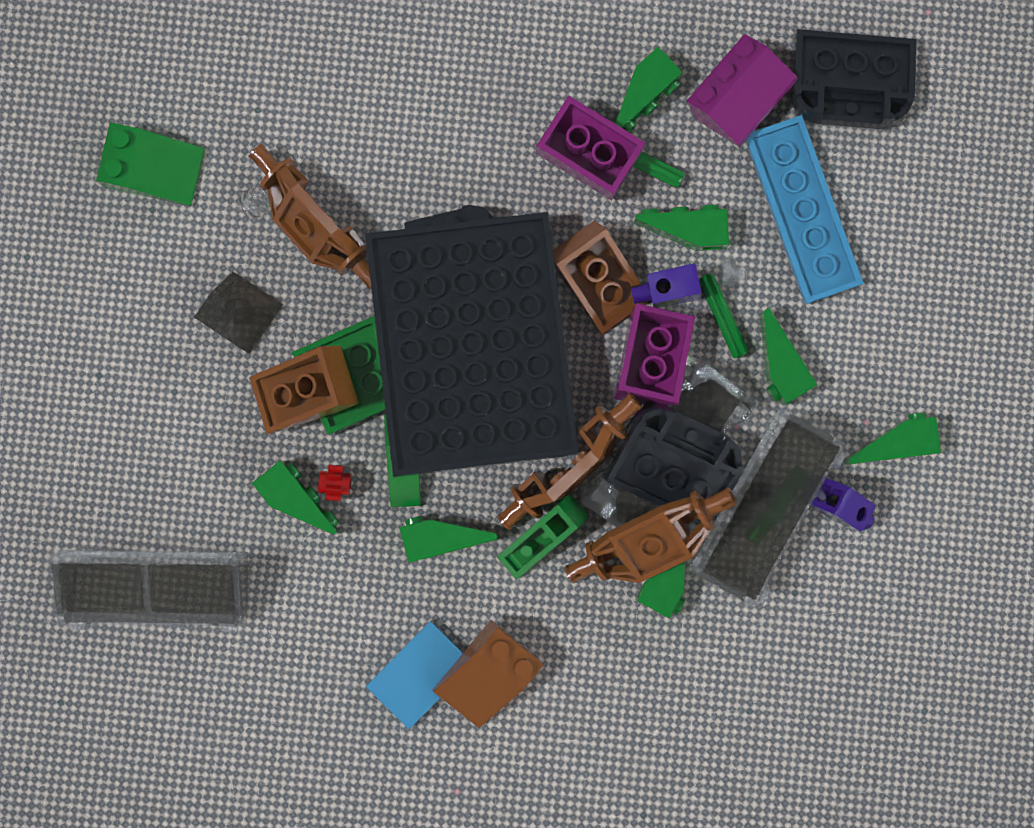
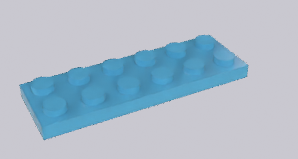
(803, 210)

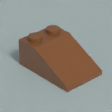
(597, 275)
(304, 389)
(488, 675)

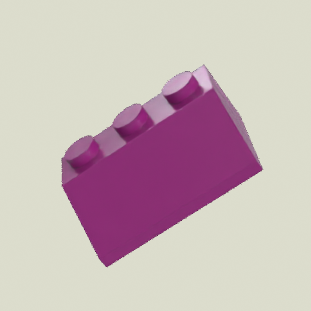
(741, 90)
(590, 147)
(654, 355)

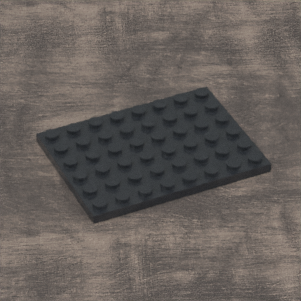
(471, 344)

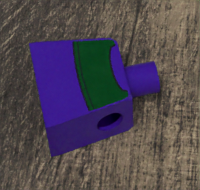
(682, 282)
(851, 510)

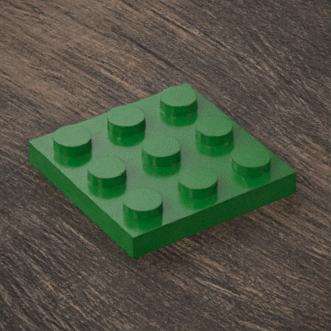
(363, 362)

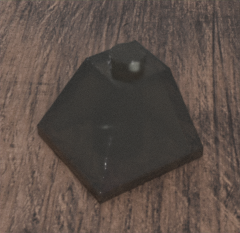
(238, 311)

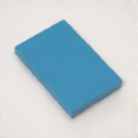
(412, 674)

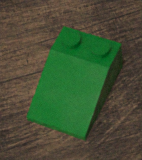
(149, 165)

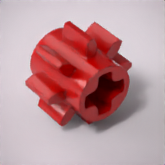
(335, 482)

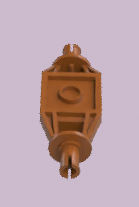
(305, 221)
(585, 464)
(652, 540)

